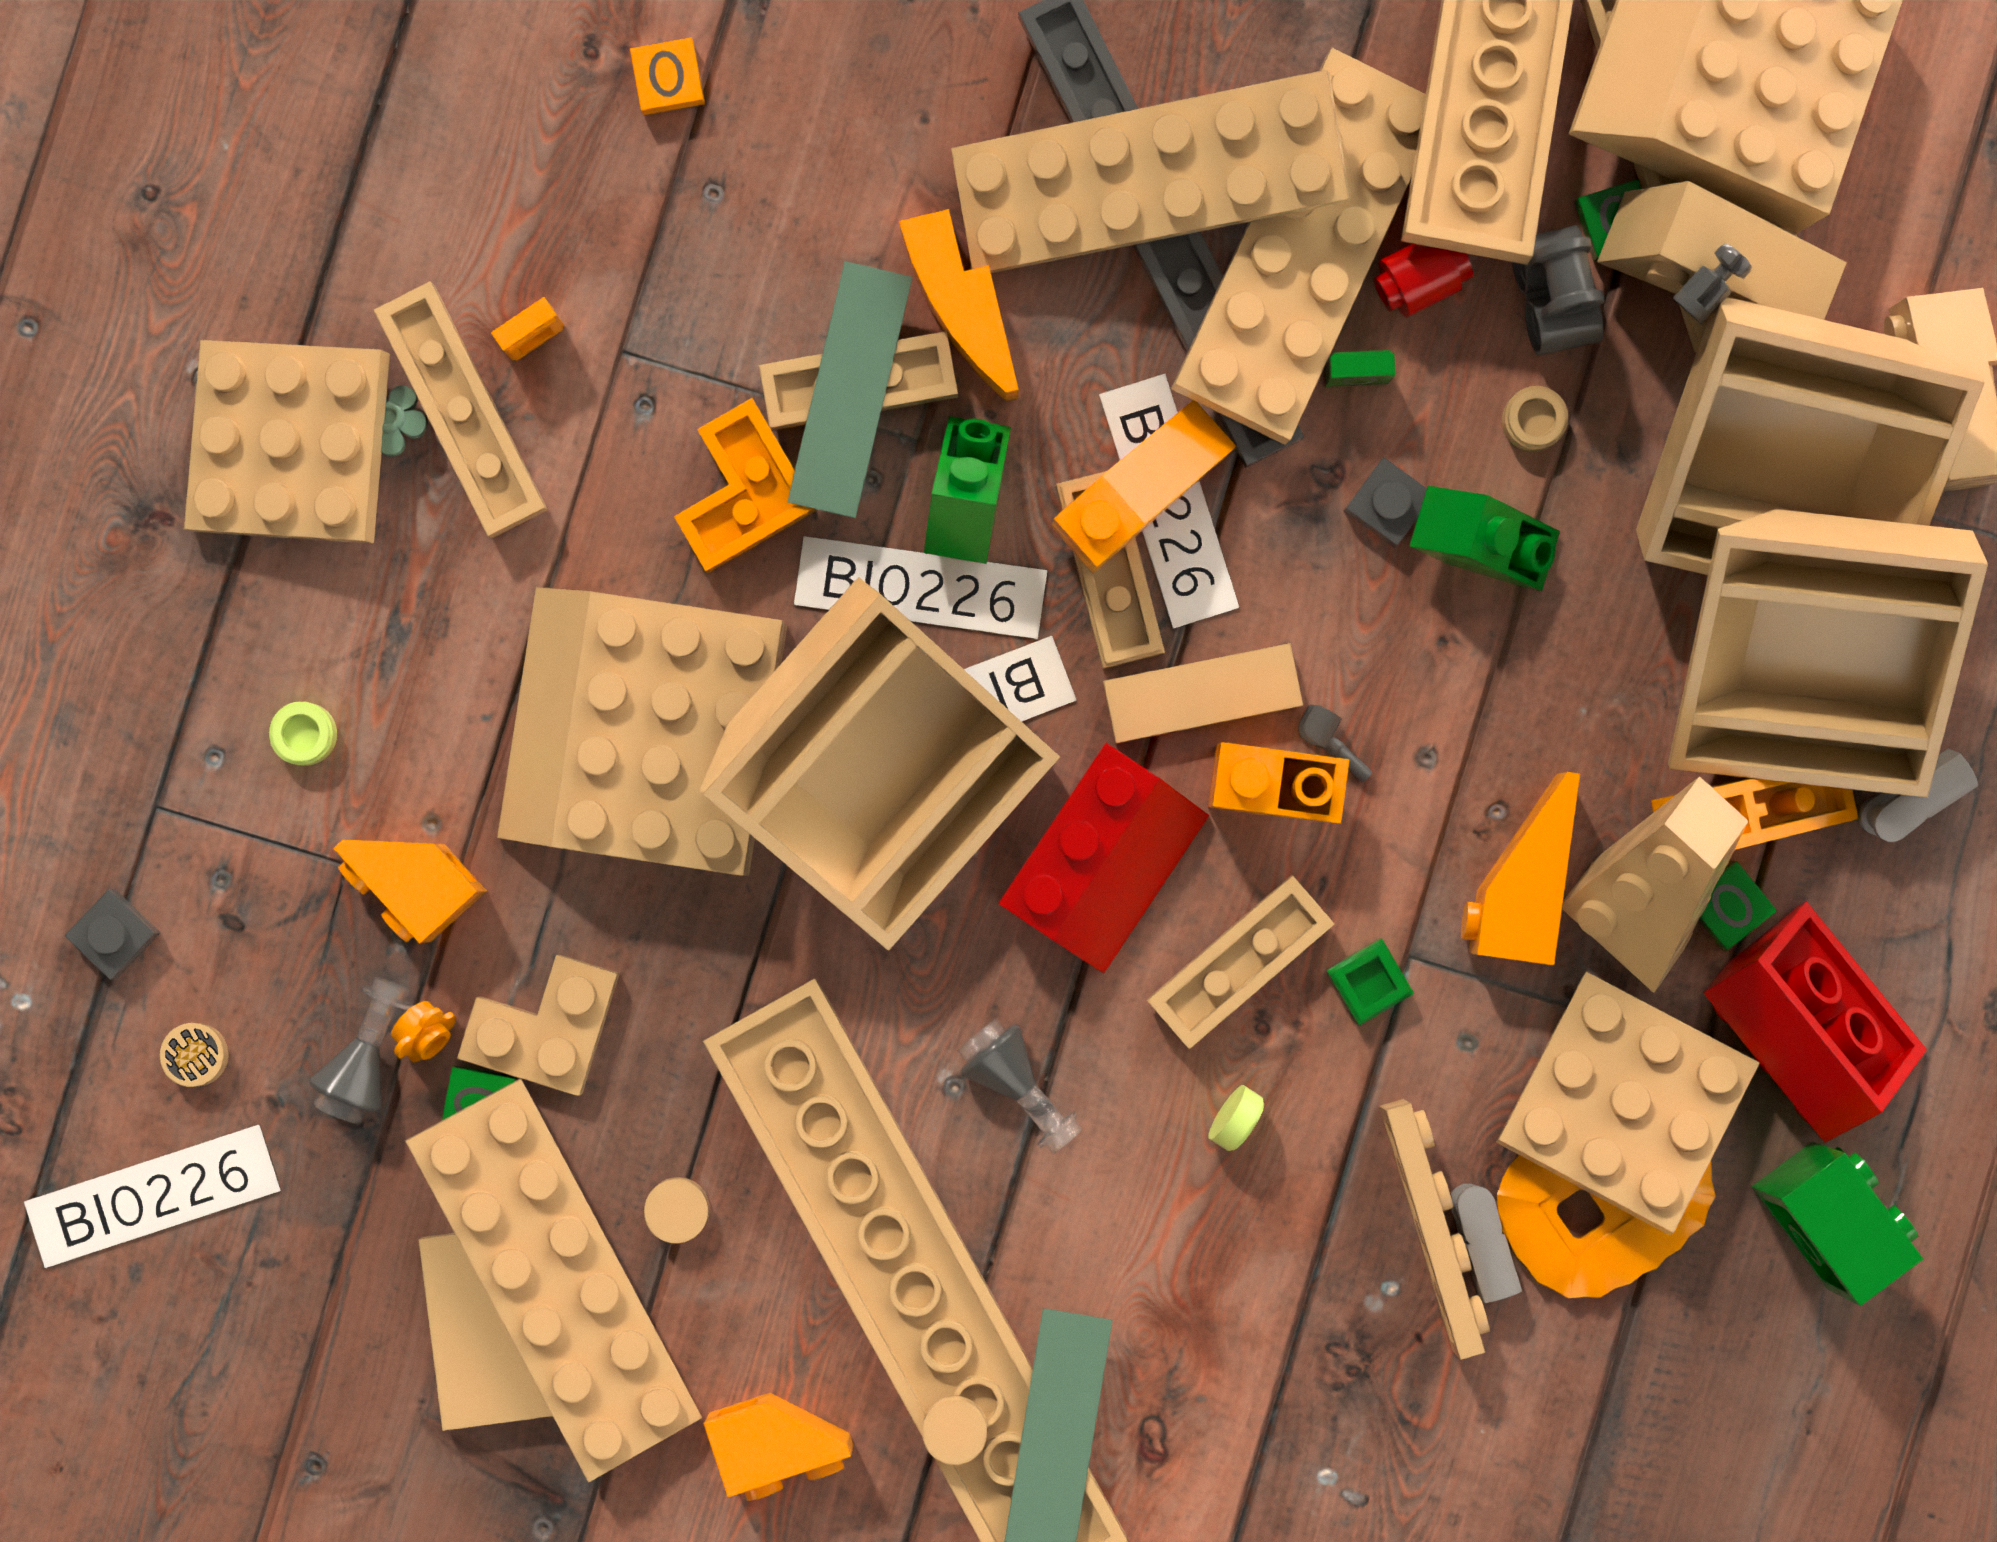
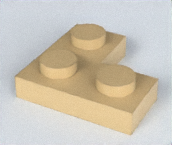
(547, 1046)

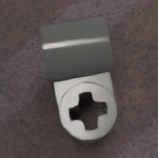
(1560, 292)

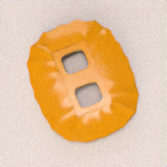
(1602, 1258)

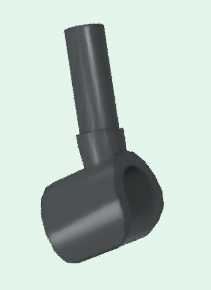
(1318, 728)

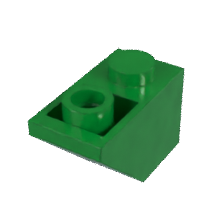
(967, 489)
(1485, 537)

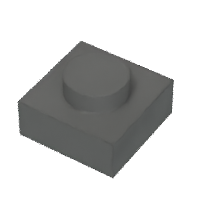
(1387, 502)
(112, 934)

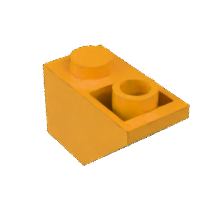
(1278, 783)
(416, 882)
(770, 1441)

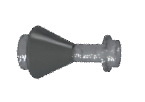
(1001, 1063)
(353, 1078)

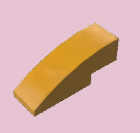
(960, 299)

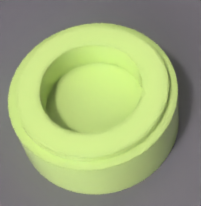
(303, 733)
(1236, 1118)

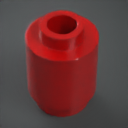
(1420, 277)

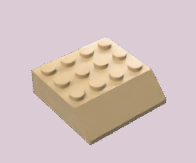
(1739, 95)
(1802, 422)
(1828, 651)
(624, 723)
(873, 764)

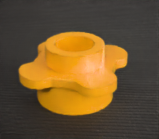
(422, 1032)

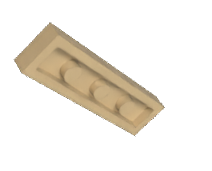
(460, 410)
(1444, 1254)

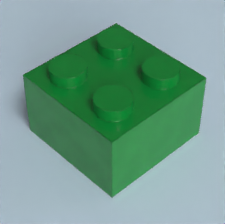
(1839, 1221)

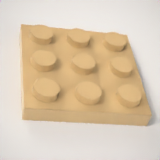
(287, 441)
(1628, 1103)

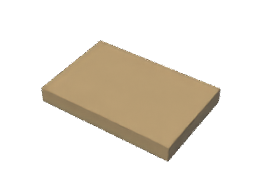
(474, 1357)

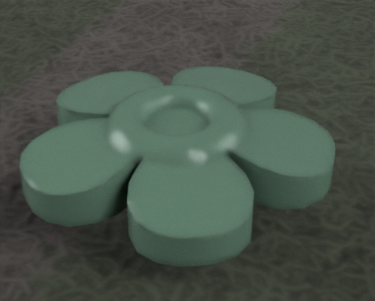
(401, 419)

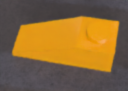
(1142, 486)
(1782, 807)
(1524, 891)

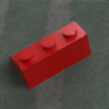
(1104, 858)
(1816, 1023)

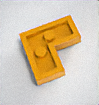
(757, 493)

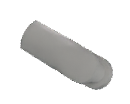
(1897, 815)
(1487, 1247)

